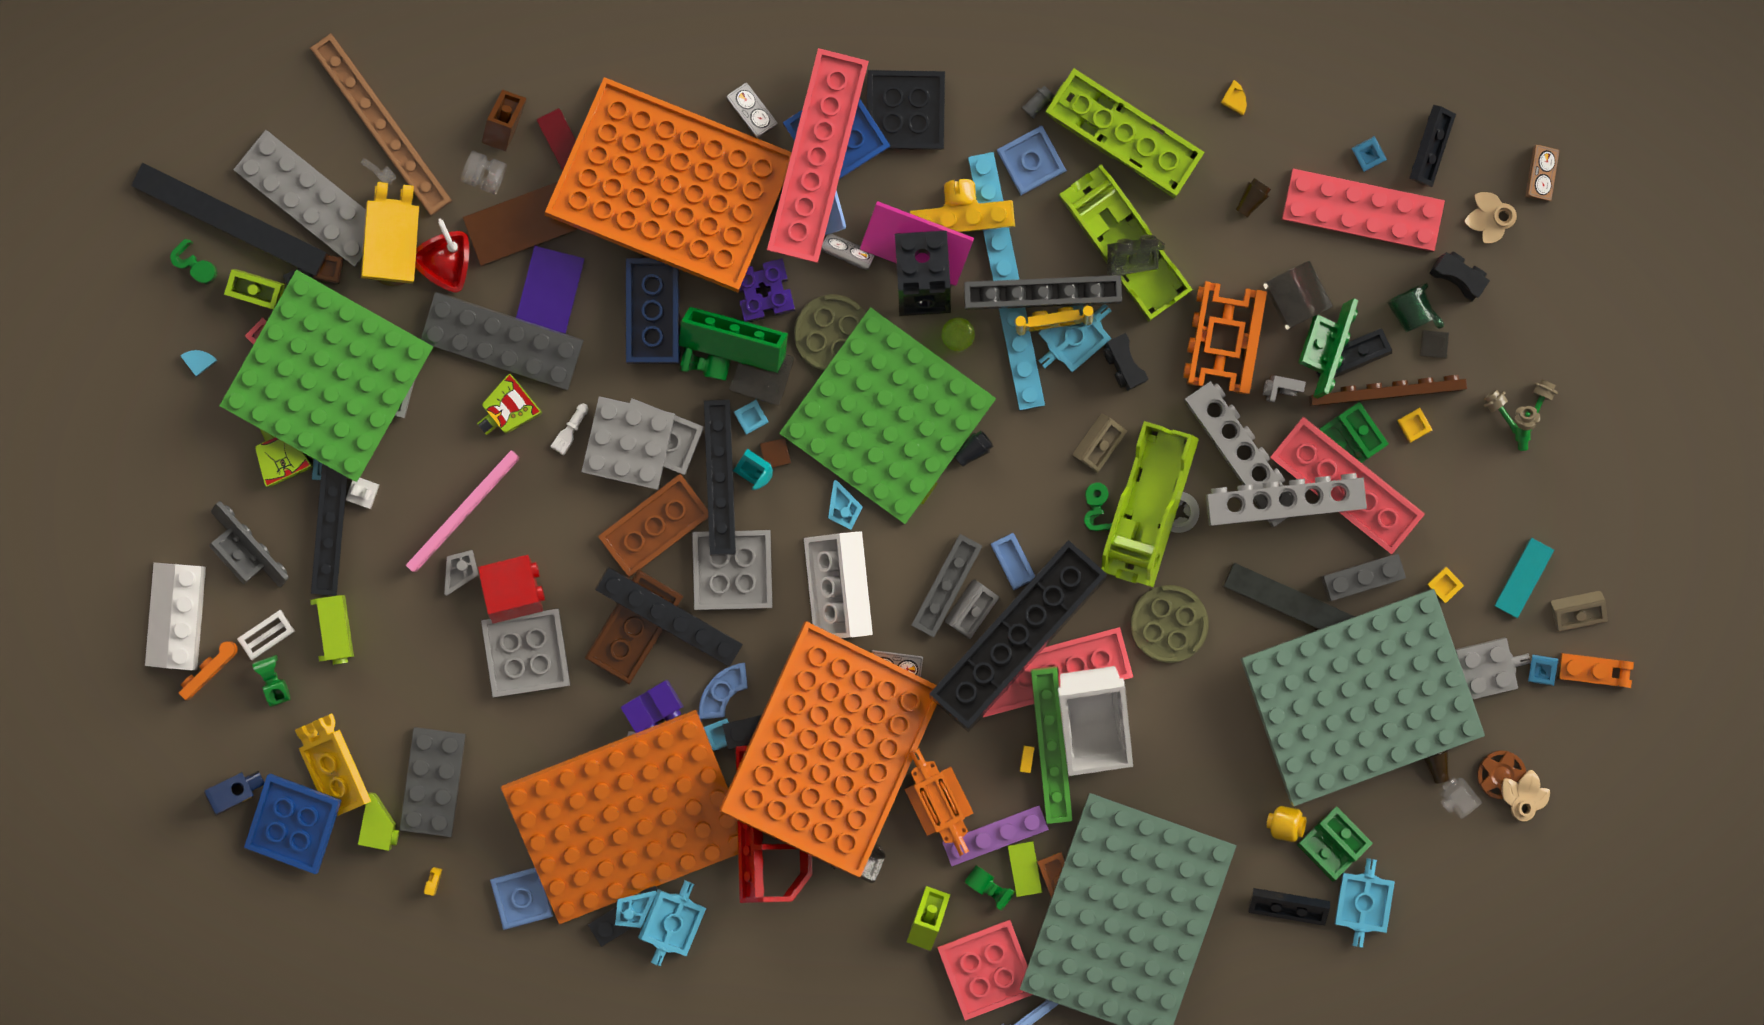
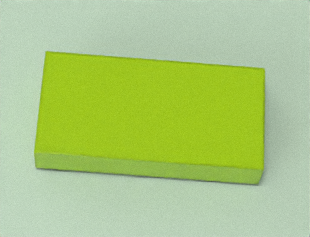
(1024, 869)

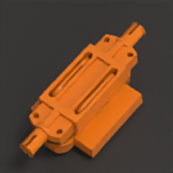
(939, 801)

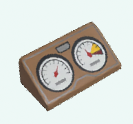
(1542, 173)

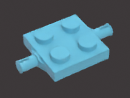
(1075, 342)
(1364, 902)
(672, 922)

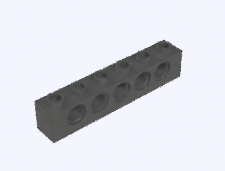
(1042, 292)

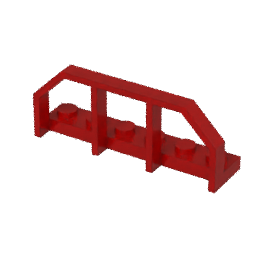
(751, 861)

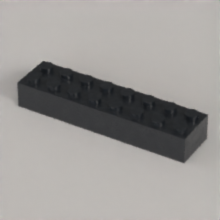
(1018, 636)

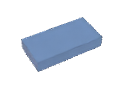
(1013, 561)

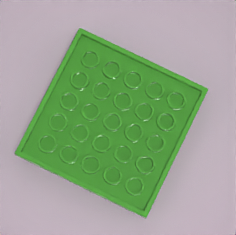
(326, 376)
(887, 415)

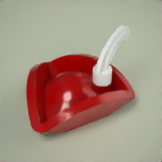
(444, 259)

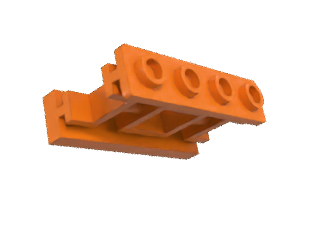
(1245, 341)

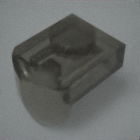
(874, 864)

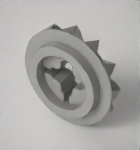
(1191, 510)

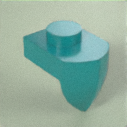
(754, 469)

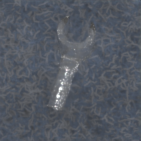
(385, 175)

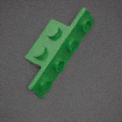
(1325, 344)

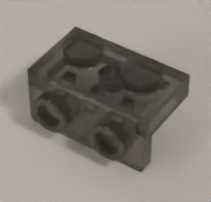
(1133, 256)

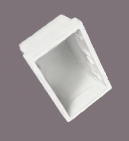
(1095, 721)

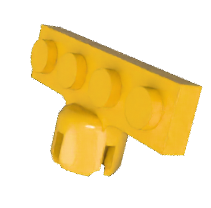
(964, 213)

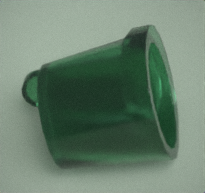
(1414, 309)

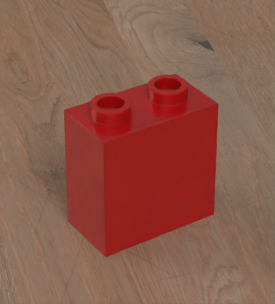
(511, 588)

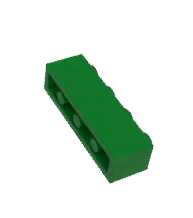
(733, 339)

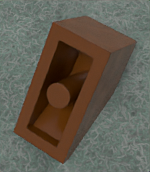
(503, 120)

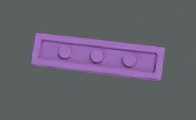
(998, 834)

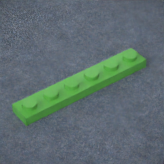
(1051, 745)

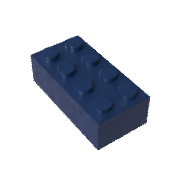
(652, 312)

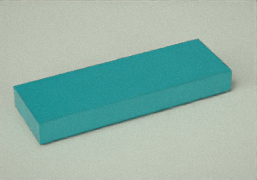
(1524, 578)

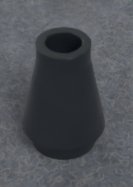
(974, 448)

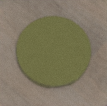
(825, 327)
(1169, 623)

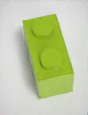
(254, 288)

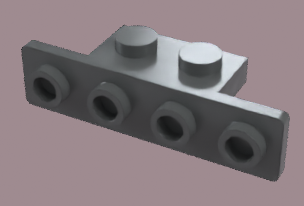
(241, 551)

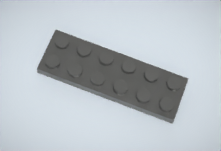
(502, 340)

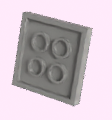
(628, 443)
(733, 580)
(526, 653)

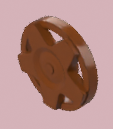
(1498, 771)

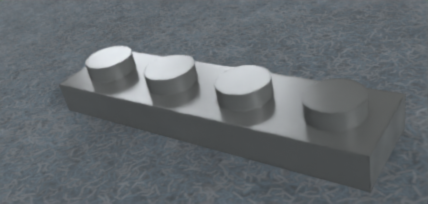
(946, 585)

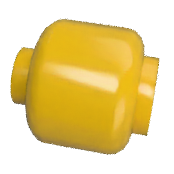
(1286, 823)

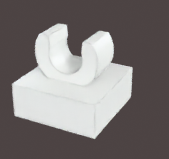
(362, 492)

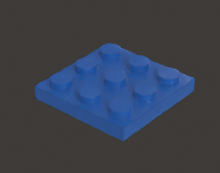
(864, 142)
(292, 823)

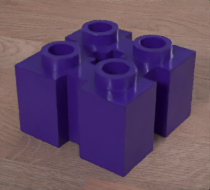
(778, 299)
(652, 707)

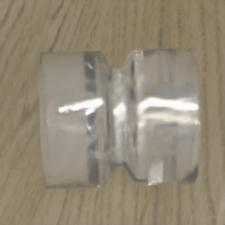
(475, 169)

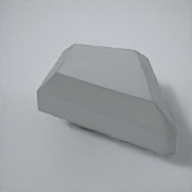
(459, 570)

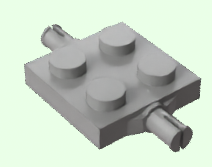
(1490, 667)

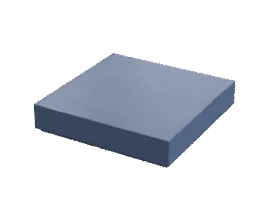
(1031, 160)
(521, 898)

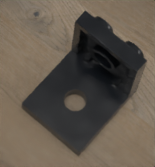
(923, 286)

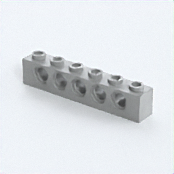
(1228, 448)
(1353, 499)

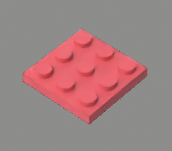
(985, 969)

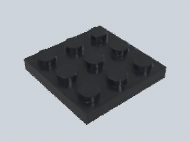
(908, 107)

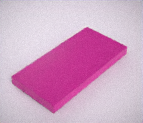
(888, 221)

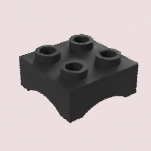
(1468, 279)
(1128, 372)

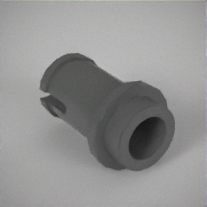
(1038, 101)

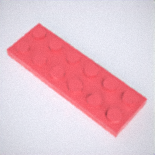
(1363, 210)
(1313, 454)
(1080, 654)

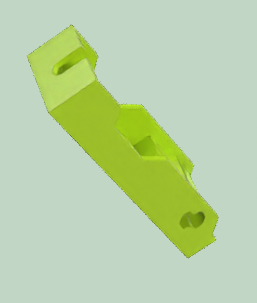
(1125, 133)
(1104, 214)
(1150, 503)

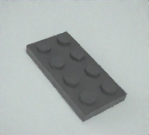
(432, 782)

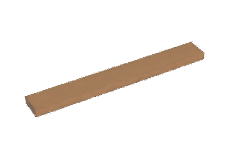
(381, 124)

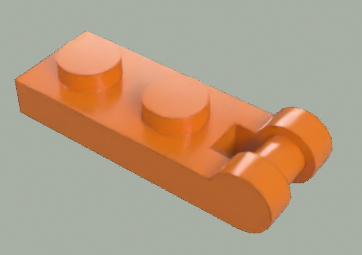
(209, 669)
(1594, 670)

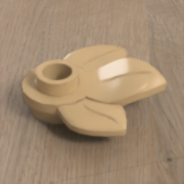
(1487, 217)
(1526, 792)

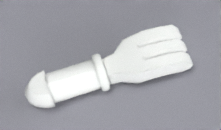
(565, 437)

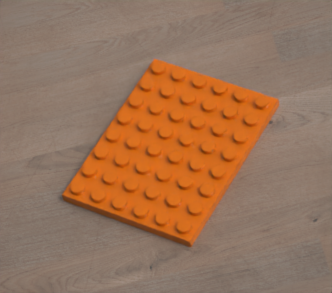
(670, 184)
(831, 750)
(624, 816)

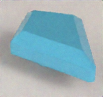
(843, 506)
(634, 909)

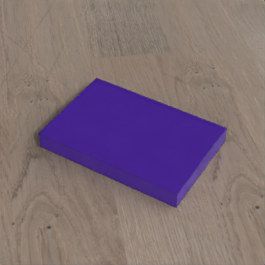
(550, 289)

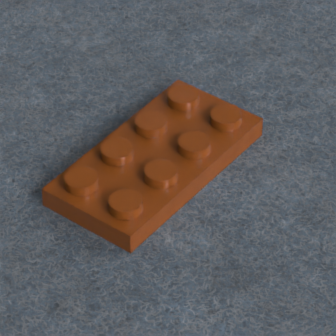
(654, 525)

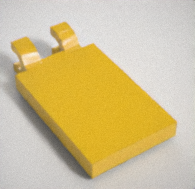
(390, 236)
(331, 764)

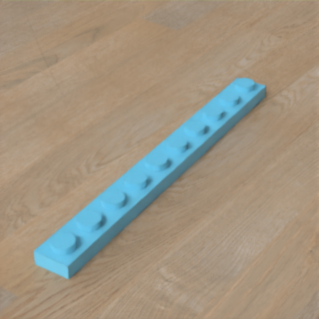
(1004, 267)

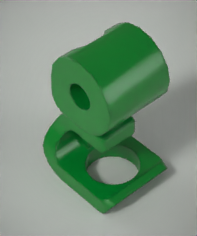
(202, 271)
(712, 366)
(1095, 496)
(274, 689)
(984, 883)

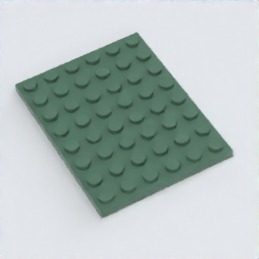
(1362, 697)
(1127, 915)

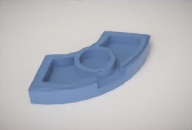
(720, 691)

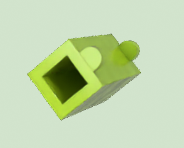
(334, 629)

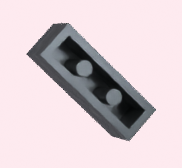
(1363, 577)

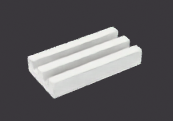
(284, 622)

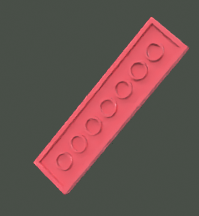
(817, 155)

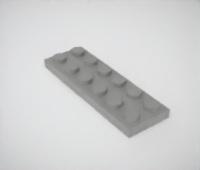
(305, 195)

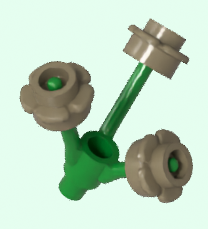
(1526, 417)

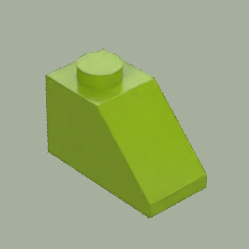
(377, 826)
(928, 918)

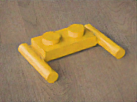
(1064, 317)

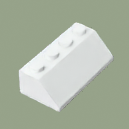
(838, 584)
(175, 616)

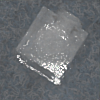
(1459, 797)

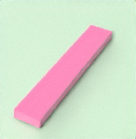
(463, 511)

